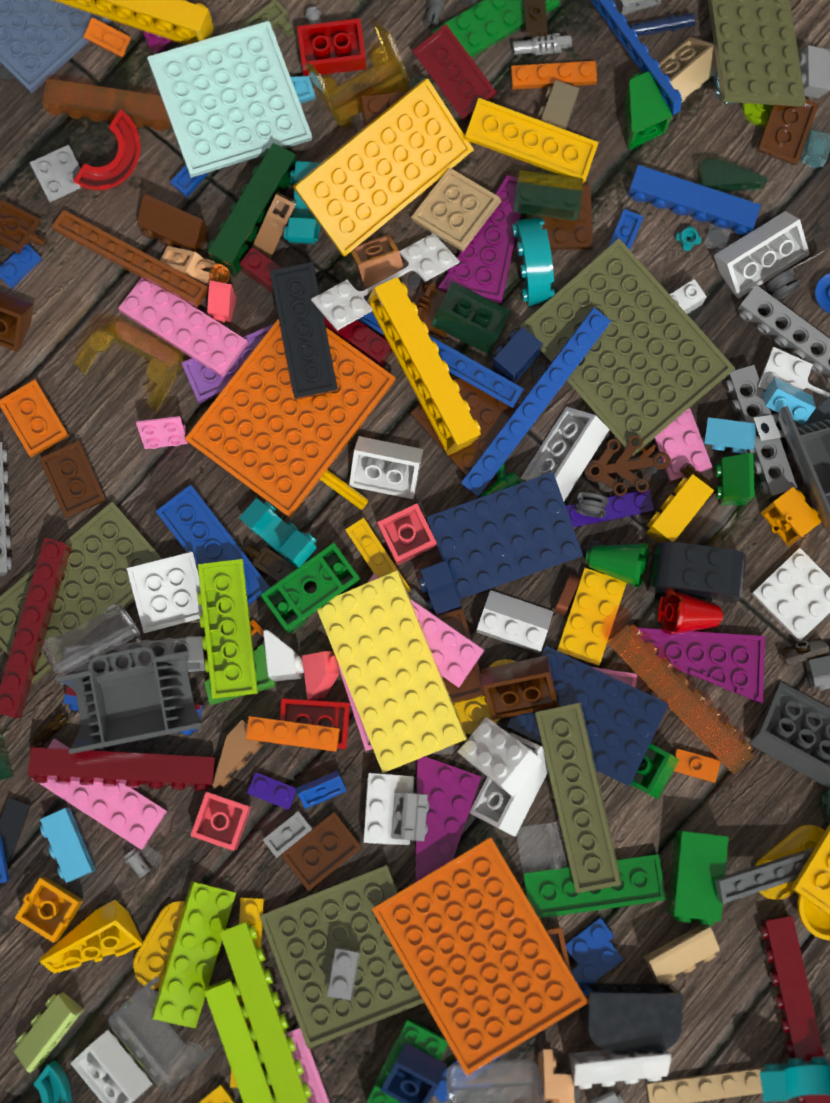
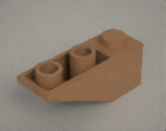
(274, 224)
(234, 753)

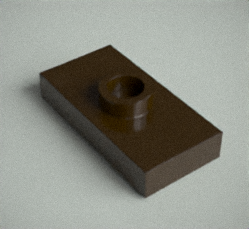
(535, 18)
(803, 651)

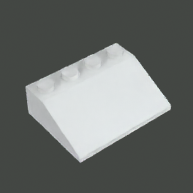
(607, 1067)

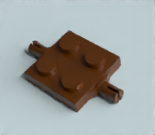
(18, 228)

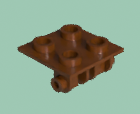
(428, 302)

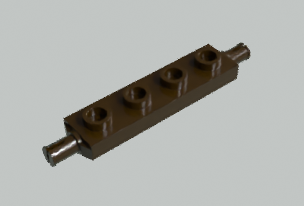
(275, 565)

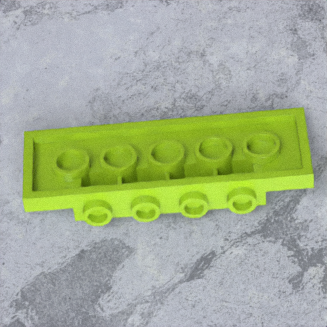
(227, 629)

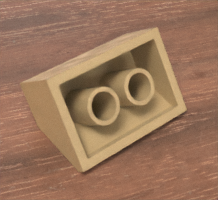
(690, 65)
(682, 954)

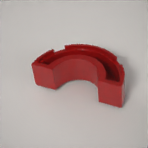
(122, 166)

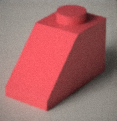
(221, 301)
(320, 674)

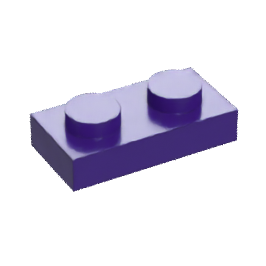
(272, 791)

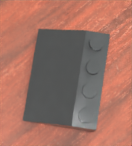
(796, 733)

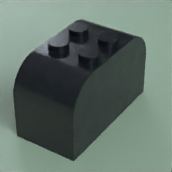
(697, 571)
(632, 1016)

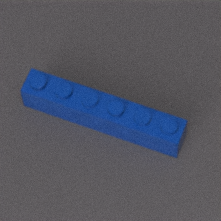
(694, 200)

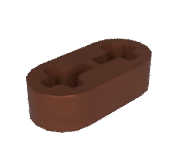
(567, 594)

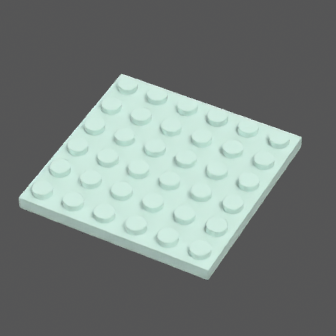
(229, 98)

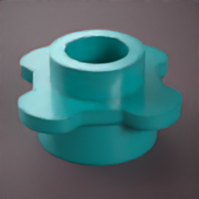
(688, 232)

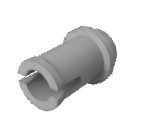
(313, 15)
(137, 863)

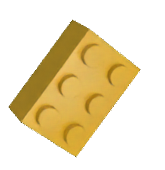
(679, 509)

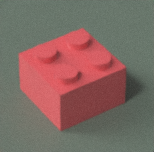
(407, 534)
(221, 821)

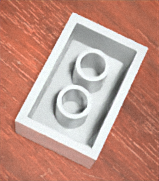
(499, 756)

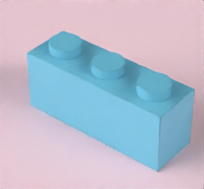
(67, 845)

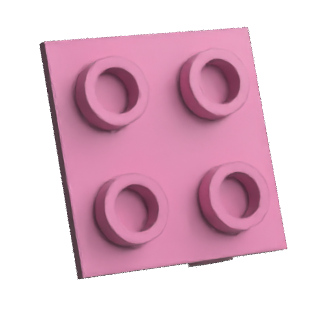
(162, 432)

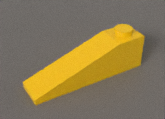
(99, 935)

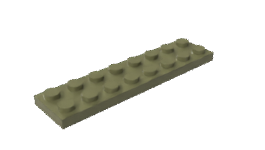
(578, 798)

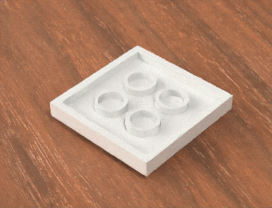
(166, 591)
(796, 594)

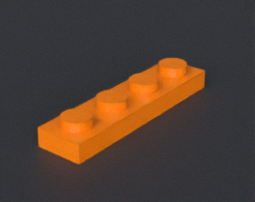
(545, 74)
(292, 734)

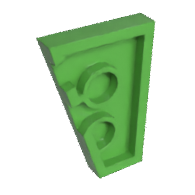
(263, 680)

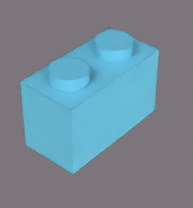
(783, 394)
(730, 433)

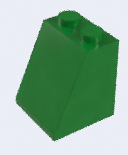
(645, 111)

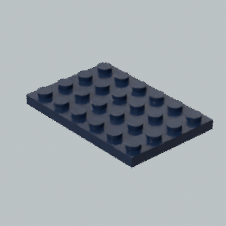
(505, 535)
(616, 715)

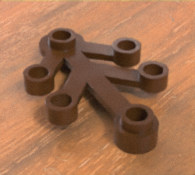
(623, 466)

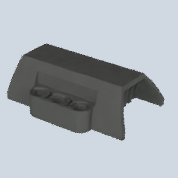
(811, 453)
(132, 701)

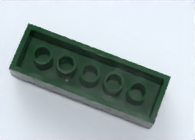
(247, 215)

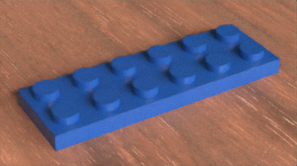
(206, 537)

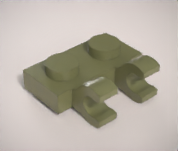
(276, 15)

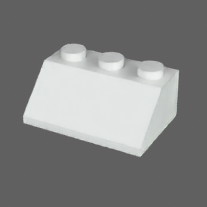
(385, 467)
(515, 621)
(281, 660)
(381, 806)
(111, 1071)

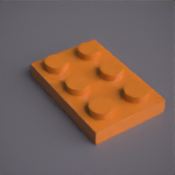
(33, 418)

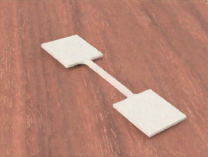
(345, 304)
(788, 369)

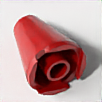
(687, 613)

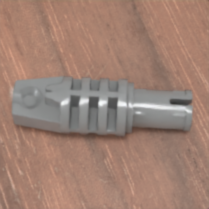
(542, 45)

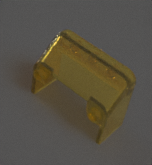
(383, 78)
(164, 359)

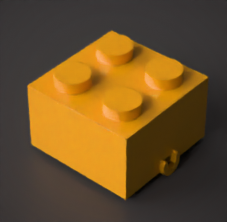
(791, 516)
(49, 909)

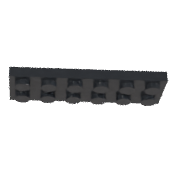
(303, 331)

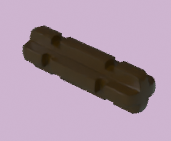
(688, 469)
(49, 729)

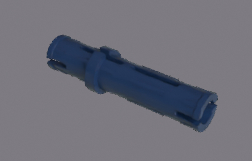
(666, 24)

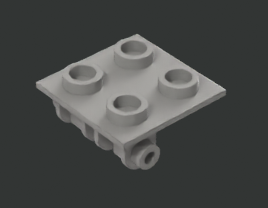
(57, 172)

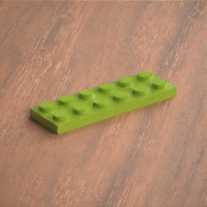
(193, 955)

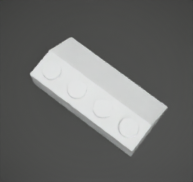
(762, 254)
(568, 448)
(502, 809)

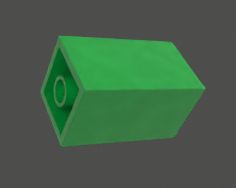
(695, 866)

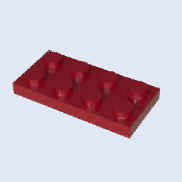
(454, 71)

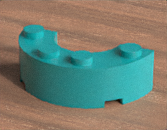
(303, 226)
(537, 260)
(282, 537)
(795, 1079)
(54, 1085)

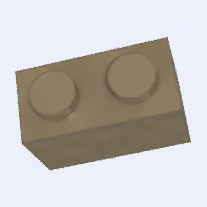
(559, 105)

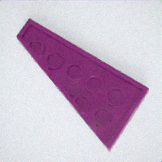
(488, 256)
(718, 658)
(450, 801)

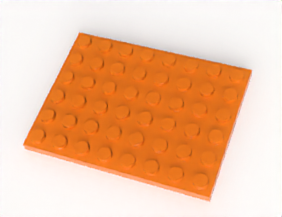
(281, 442)
(479, 956)

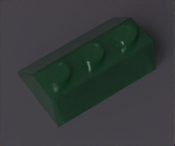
(548, 195)
(470, 317)

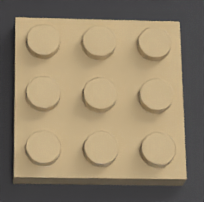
(456, 209)

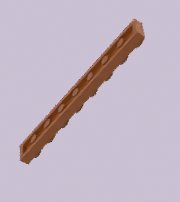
(130, 258)

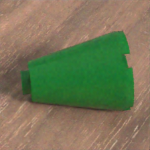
(620, 561)

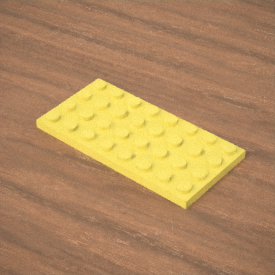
(391, 672)

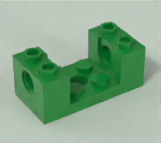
(294, 605)
(417, 1035)

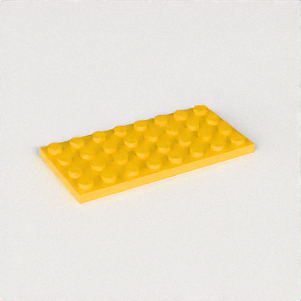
(383, 167)

